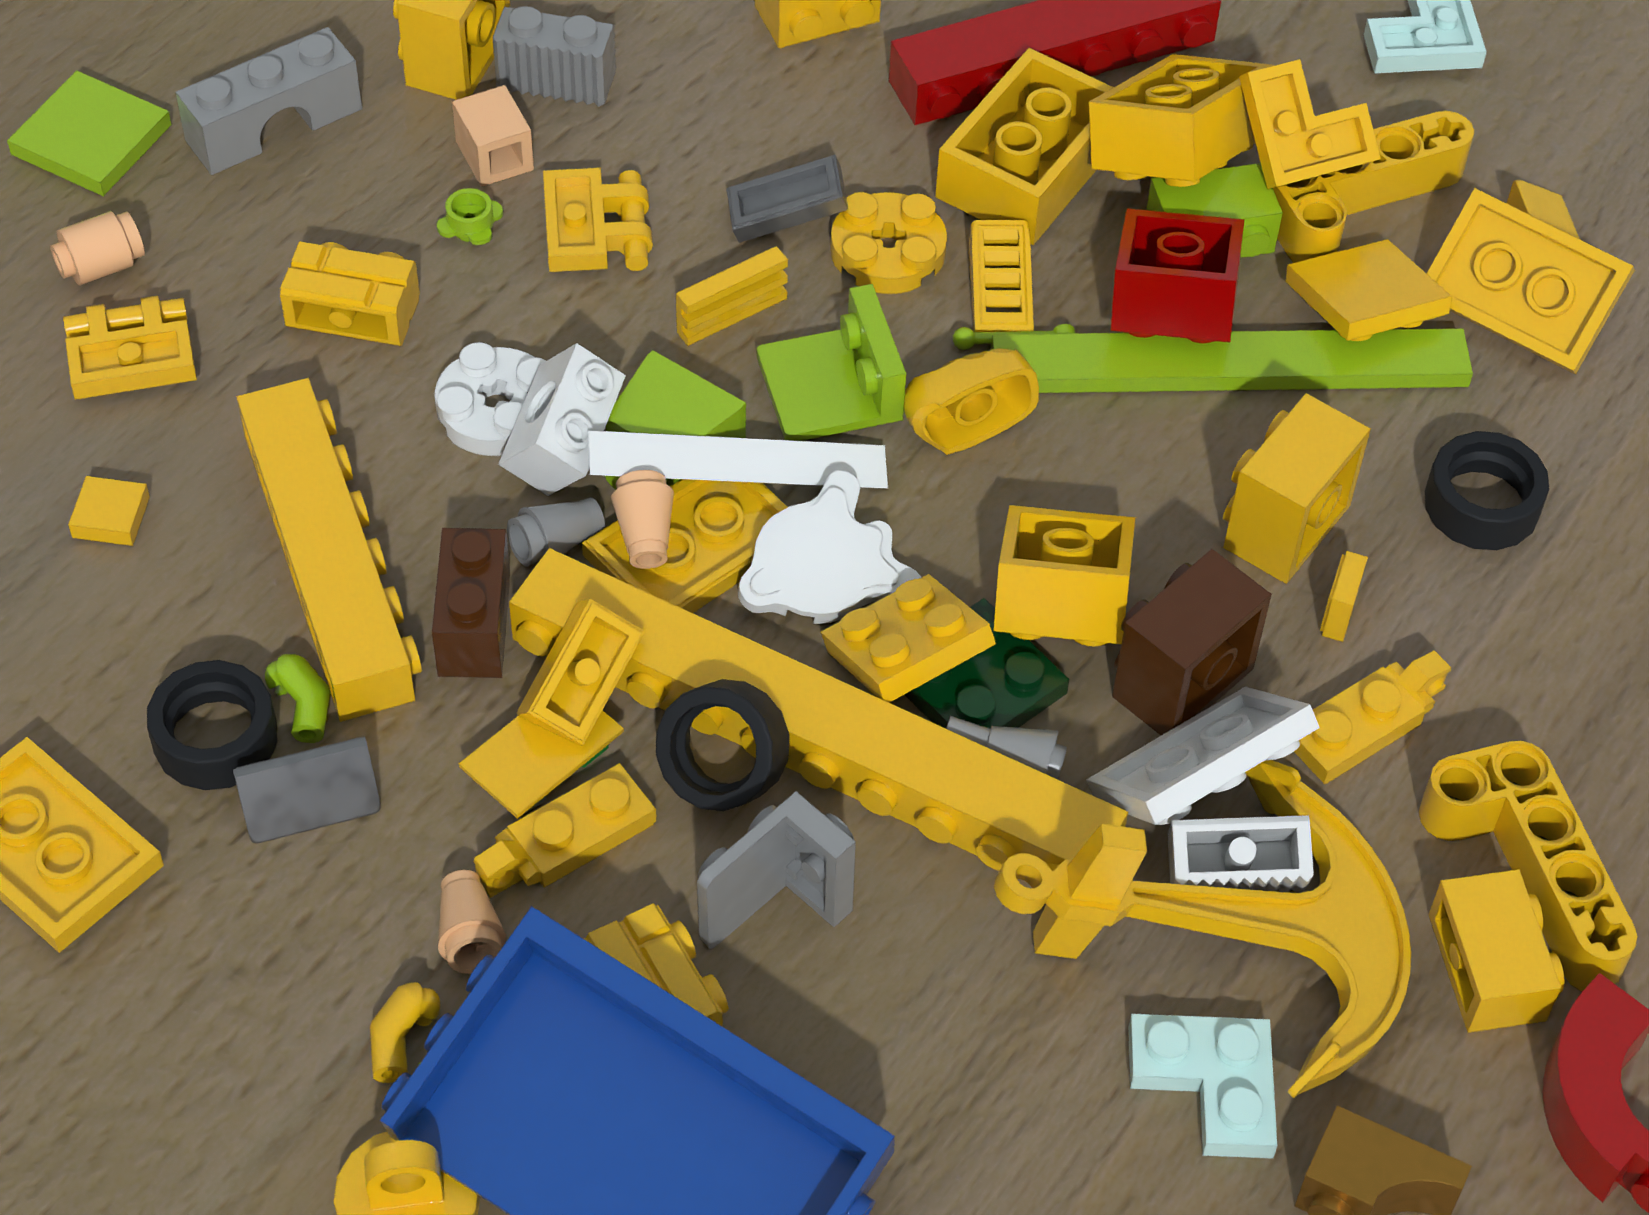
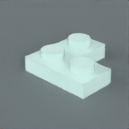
(1433, 38)
(1221, 1060)

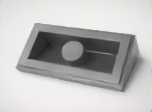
(307, 790)

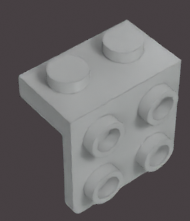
(782, 848)

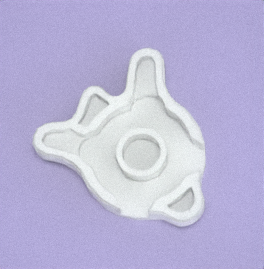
(822, 558)

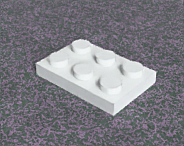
(1204, 755)

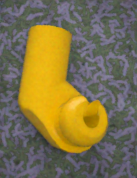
(391, 1024)

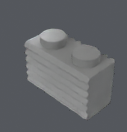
(554, 55)

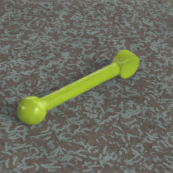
(965, 338)

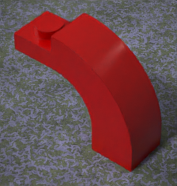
(1585, 1092)

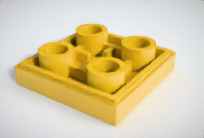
(1368, 290)

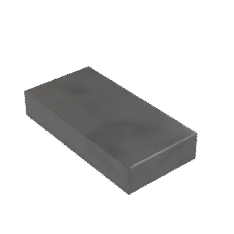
(787, 198)

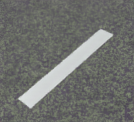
(734, 458)

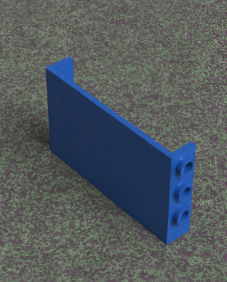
(611, 1097)

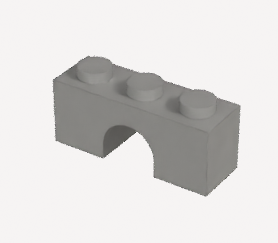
(228, 110)

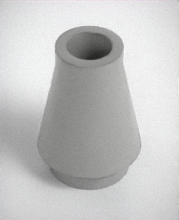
(553, 527)

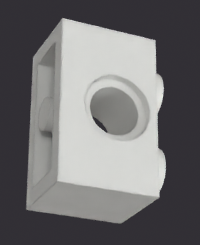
(551, 432)

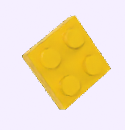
(907, 638)

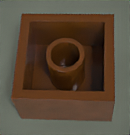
(1189, 642)

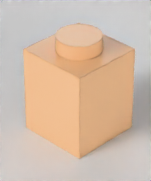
(493, 135)

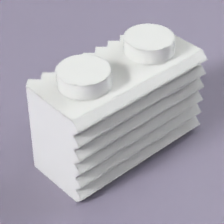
(1242, 853)

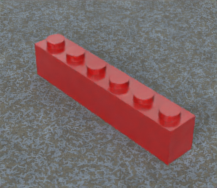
(962, 62)

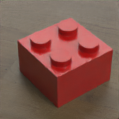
(1177, 275)

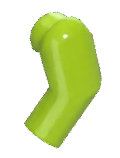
(296, 677)

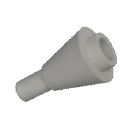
(1026, 745)

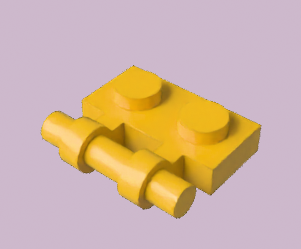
(577, 225)
(129, 347)

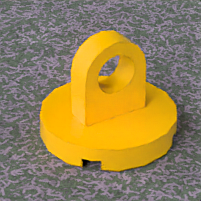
(399, 1180)

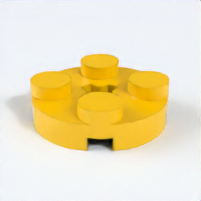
(909, 220)

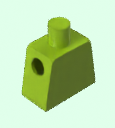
(675, 402)

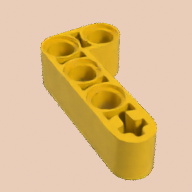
(1414, 160)
(1585, 931)

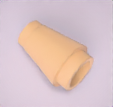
(644, 516)
(467, 922)

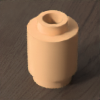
(97, 247)

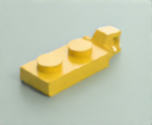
(1371, 715)
(566, 832)

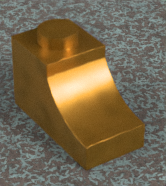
(1378, 1172)

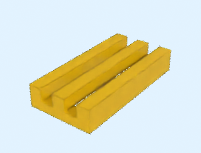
(731, 295)

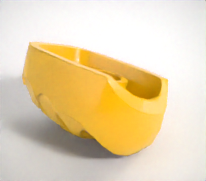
(971, 399)

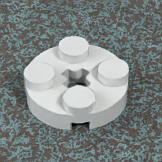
(466, 385)

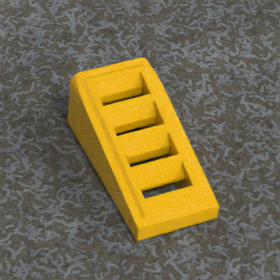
(1001, 245)

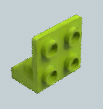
(838, 376)

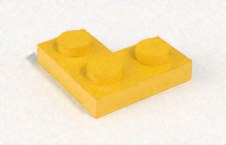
(1293, 140)

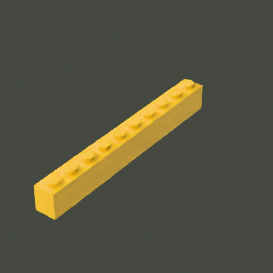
(836, 731)

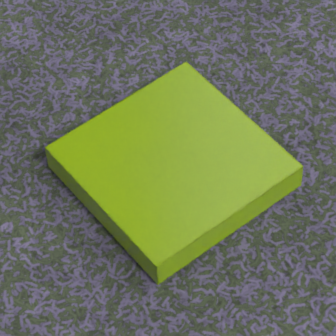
(89, 133)

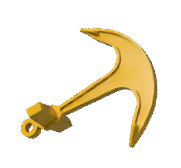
(1345, 925)

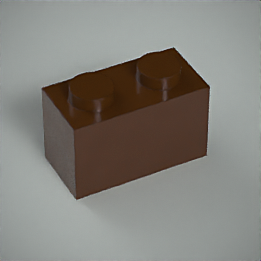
(471, 603)

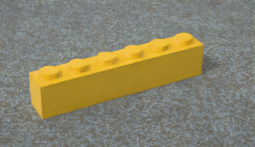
(327, 551)

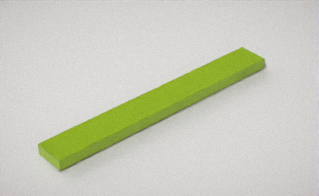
(1245, 363)

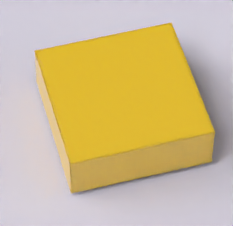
(109, 510)
(1343, 596)

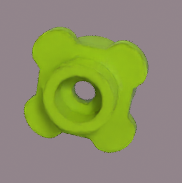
(469, 216)

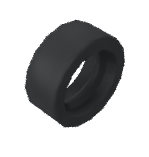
(1493, 455)
(204, 684)
(677, 759)

